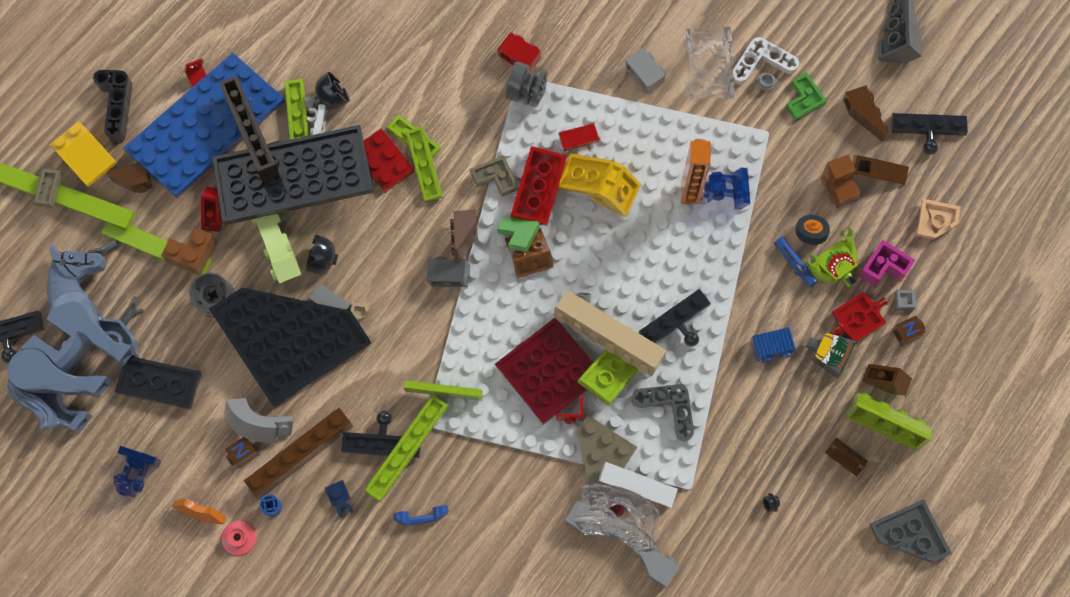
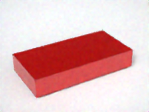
(578, 137)

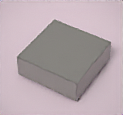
(905, 299)

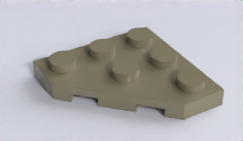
(602, 445)

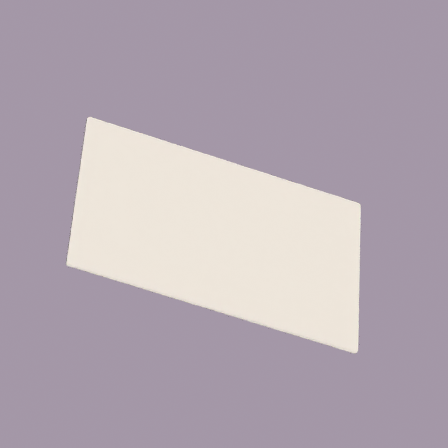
(628, 265)

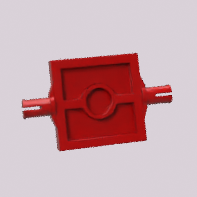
(859, 317)

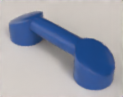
(438, 513)

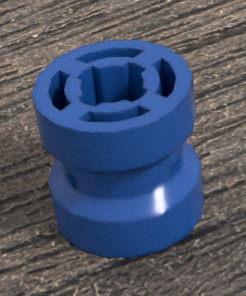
(274, 507)

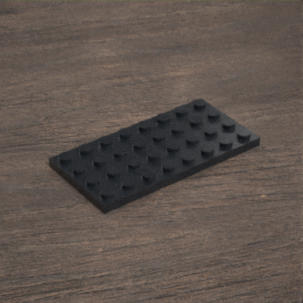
(311, 173)

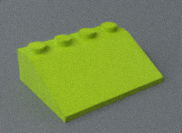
(889, 422)

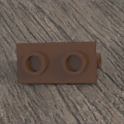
(846, 456)

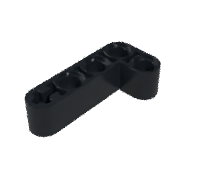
(115, 107)

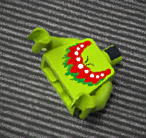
(836, 262)

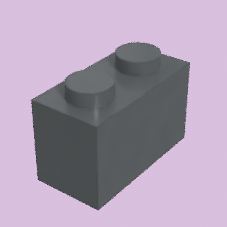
(448, 273)

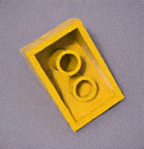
(83, 153)

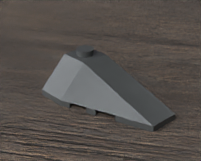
(901, 34)

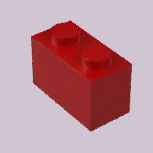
(516, 49)

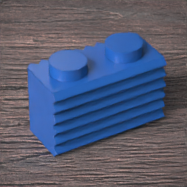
(773, 344)

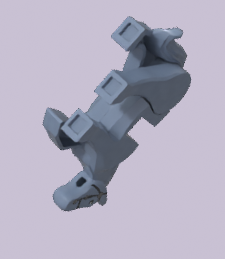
(40, 372)

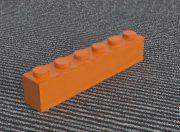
(695, 171)

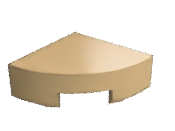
(360, 310)

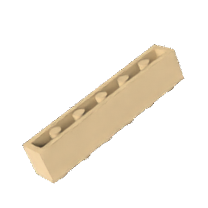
(609, 333)

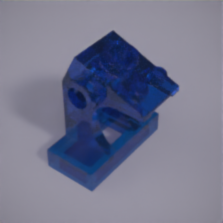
(716, 187)
(134, 460)

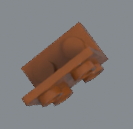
(535, 259)

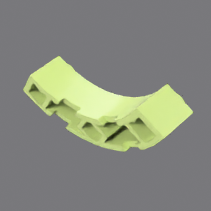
(277, 248)

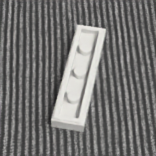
(637, 483)

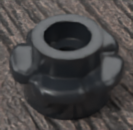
(771, 502)

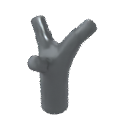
(105, 248)
(131, 312)

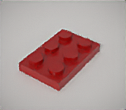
(385, 161)

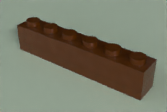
(298, 453)

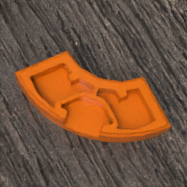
(199, 512)

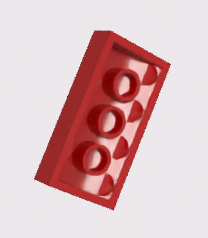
(538, 185)

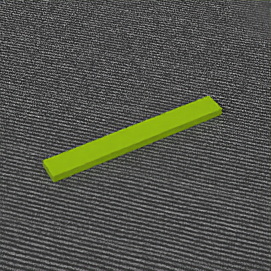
(69, 198)

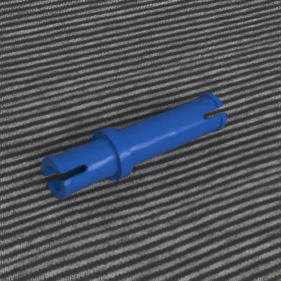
(809, 280)

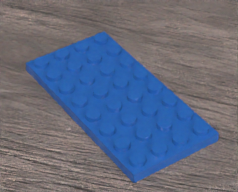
(200, 126)

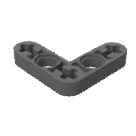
(676, 403)

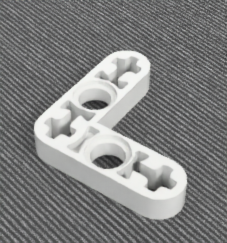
(763, 53)

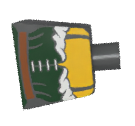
(831, 352)

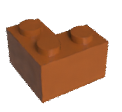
(840, 182)
(192, 256)

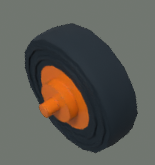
(812, 229)

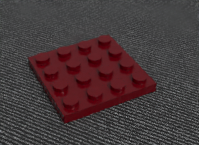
(546, 370)

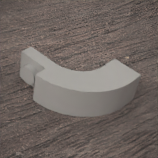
(254, 426)

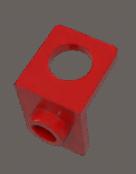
(195, 71)
(572, 418)

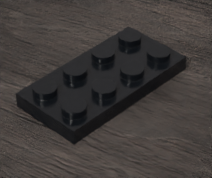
(158, 382)

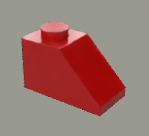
(210, 210)

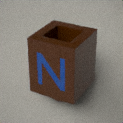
(909, 330)
(241, 452)

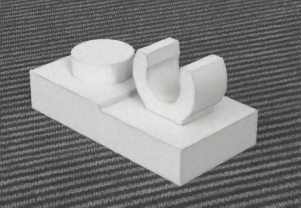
(319, 119)

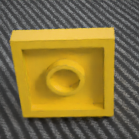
(602, 181)

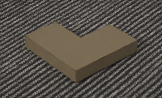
(497, 171)

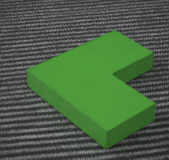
(809, 97)
(521, 231)

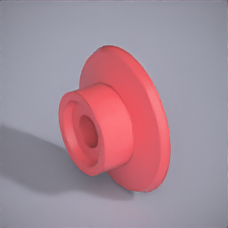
(247, 540)

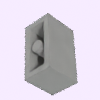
(645, 70)

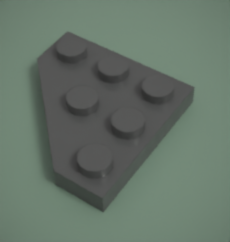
(912, 532)

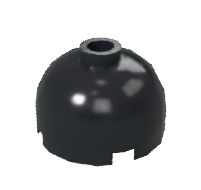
(330, 92)
(321, 255)

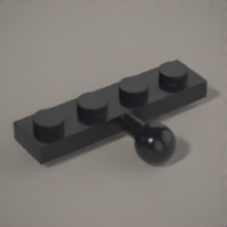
(929, 125)
(676, 318)
(18, 327)
(372, 443)

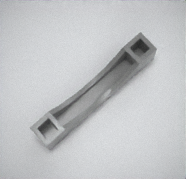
(658, 567)

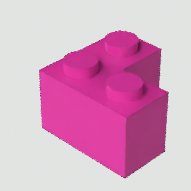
(887, 260)

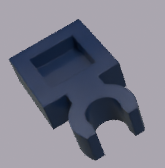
(338, 496)

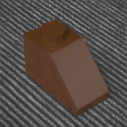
(131, 177)
(887, 378)

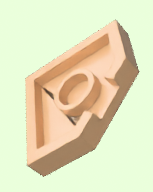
(936, 219)

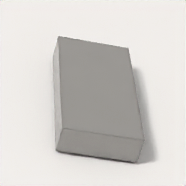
(325, 296)

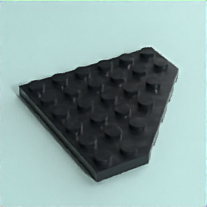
(287, 338)

